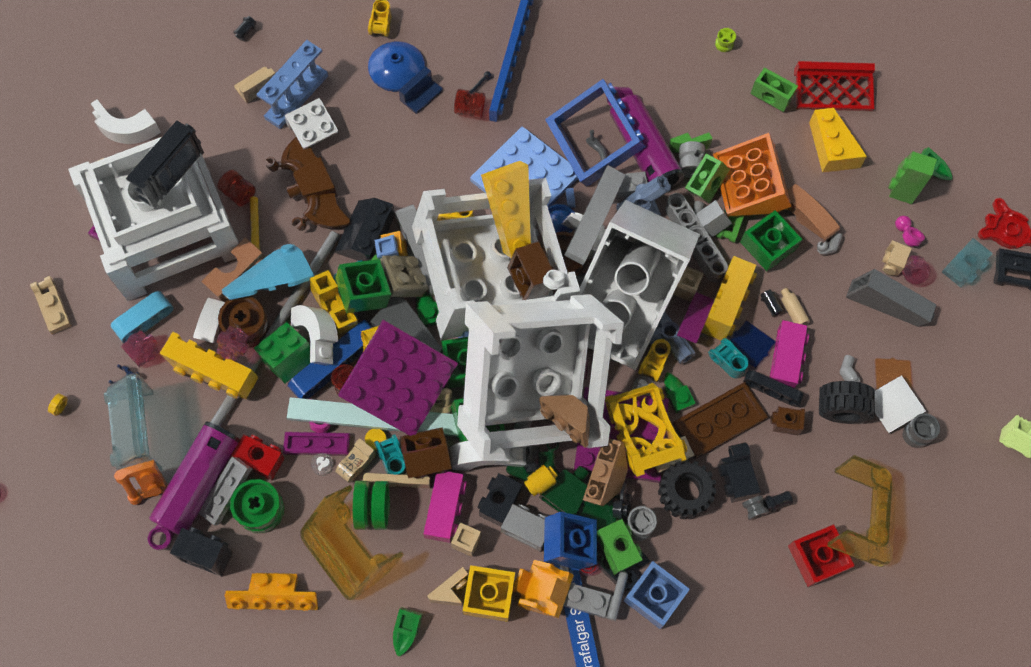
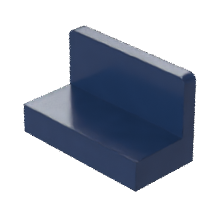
(419, 91)

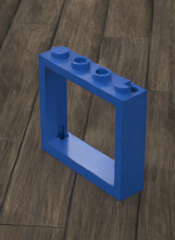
(554, 121)

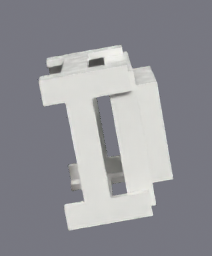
(137, 233)
(468, 257)
(528, 354)

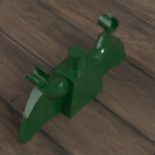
(569, 491)

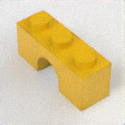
(327, 295)

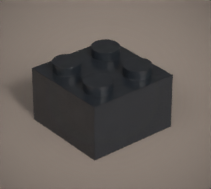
(202, 552)

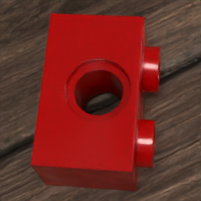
(268, 464)

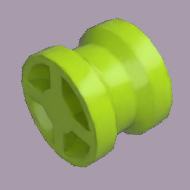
(725, 34)

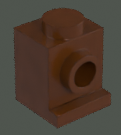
(791, 427)

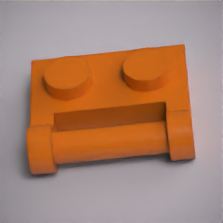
(147, 476)

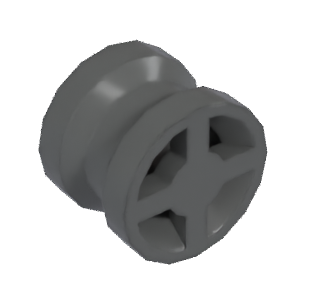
(755, 507)

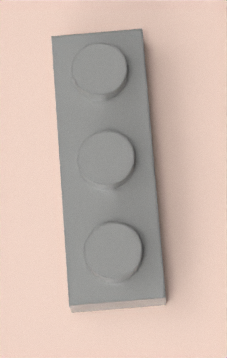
(220, 496)

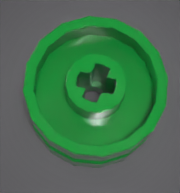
(244, 504)
(371, 506)

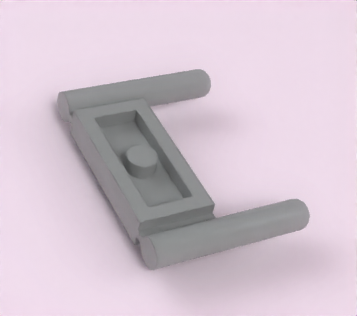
(594, 601)

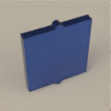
(752, 343)

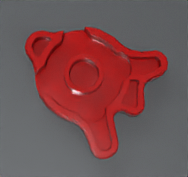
(1006, 227)

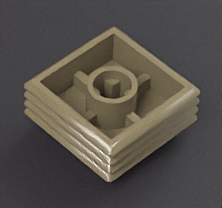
(404, 276)

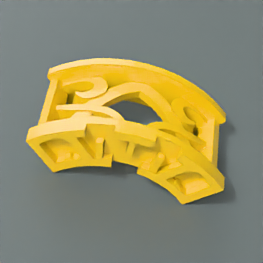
(640, 458)

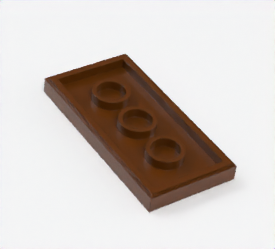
(720, 420)

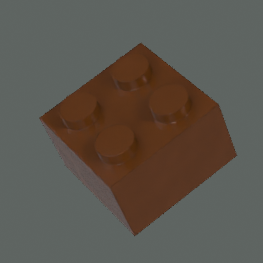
(528, 269)
(425, 453)

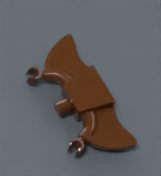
(314, 186)

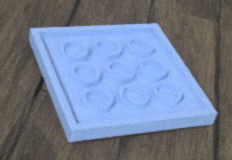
(541, 162)

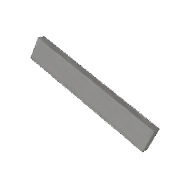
(594, 215)

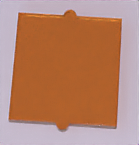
(890, 369)

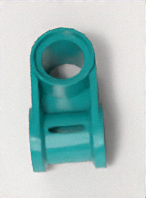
(726, 355)
(390, 452)

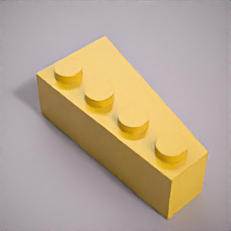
(509, 203)
(729, 298)
(208, 367)

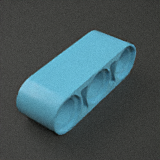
(142, 316)

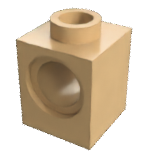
(466, 539)

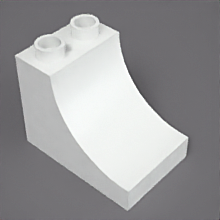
(637, 275)

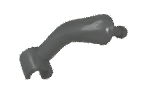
(596, 145)

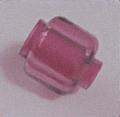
(916, 270)

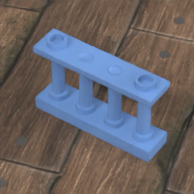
(292, 84)

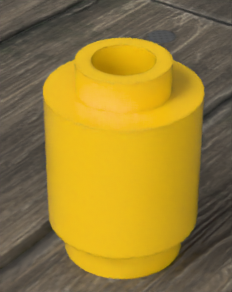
(541, 480)

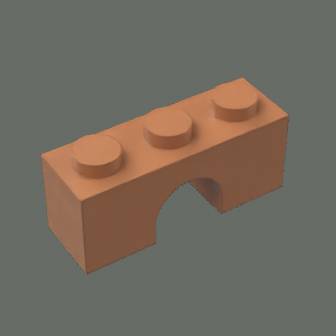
(247, 257)

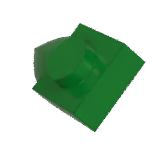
(941, 169)
(427, 309)
(678, 393)
(405, 629)

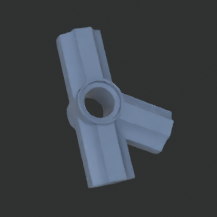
(647, 194)
(679, 346)

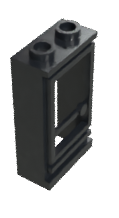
(165, 163)

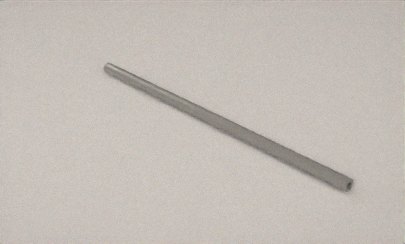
(282, 317)

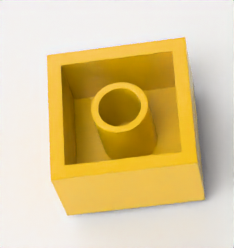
(488, 593)

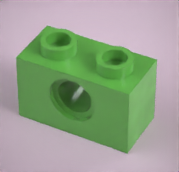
(774, 89)
(707, 178)
(618, 559)

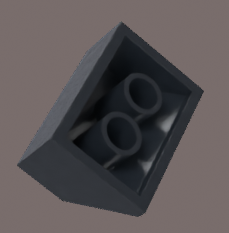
(367, 223)

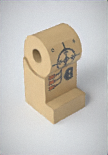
(355, 461)

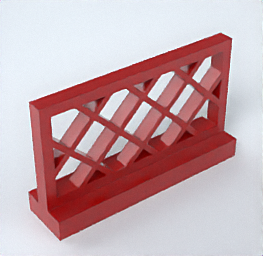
(830, 71)

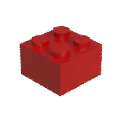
(818, 560)

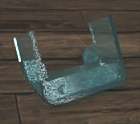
(128, 421)

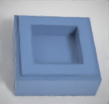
(386, 246)

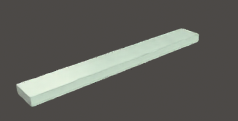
(353, 416)

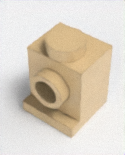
(895, 258)

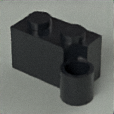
(739, 474)

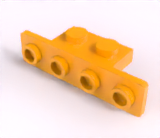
(272, 592)

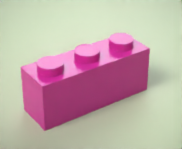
(789, 353)
(444, 506)

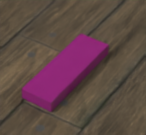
(695, 317)
(314, 443)

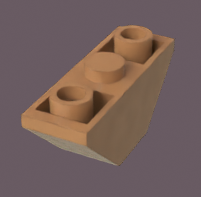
(568, 415)
(607, 473)

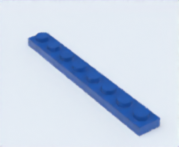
(510, 59)

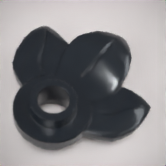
(622, 507)

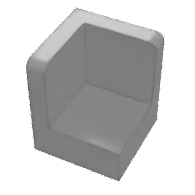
(713, 218)

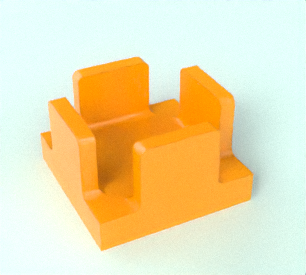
(543, 588)

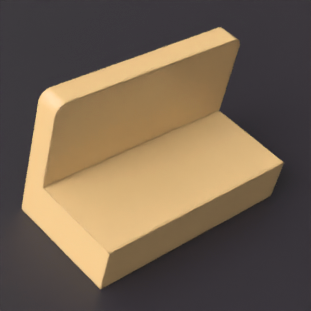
(253, 84)

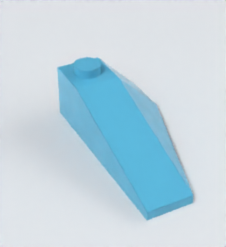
(278, 268)

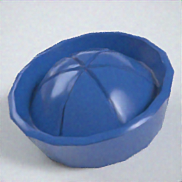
(558, 214)

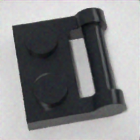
(1012, 262)

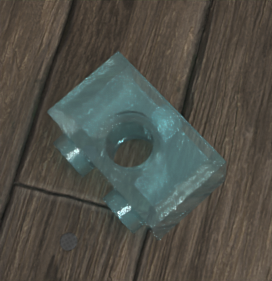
(975, 255)

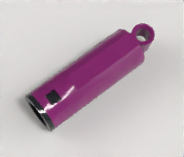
(656, 157)
(192, 483)

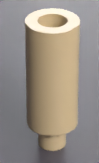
(794, 307)

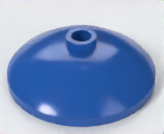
(391, 73)

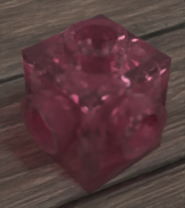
(232, 343)
(141, 348)

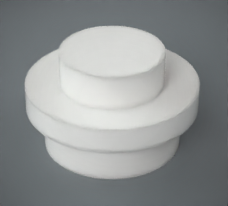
(554, 279)

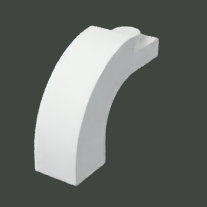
(125, 131)
(321, 332)
(465, 457)

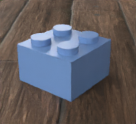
(656, 595)

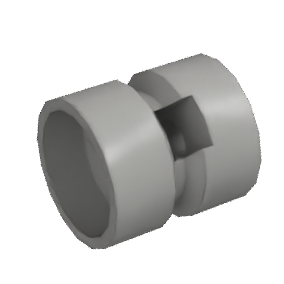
(690, 156)
(641, 522)

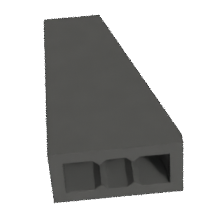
(891, 298)
(403, 317)

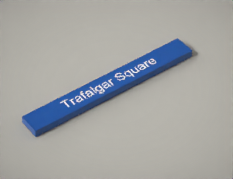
(580, 631)

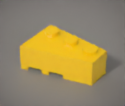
(834, 142)

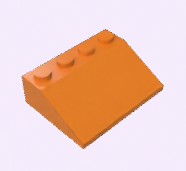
(754, 179)

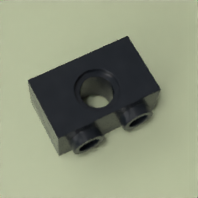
(502, 486)

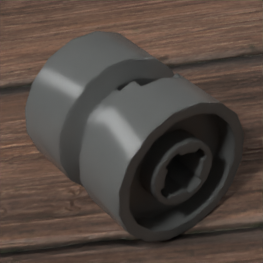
(921, 430)

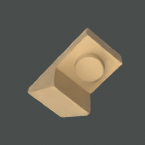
(688, 284)
(444, 593)

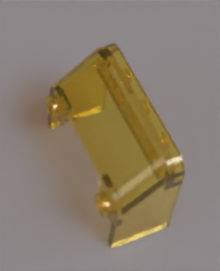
(879, 539)
(339, 549)

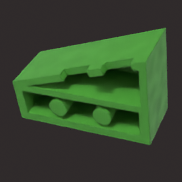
(911, 177)

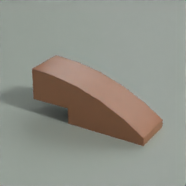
(811, 213)

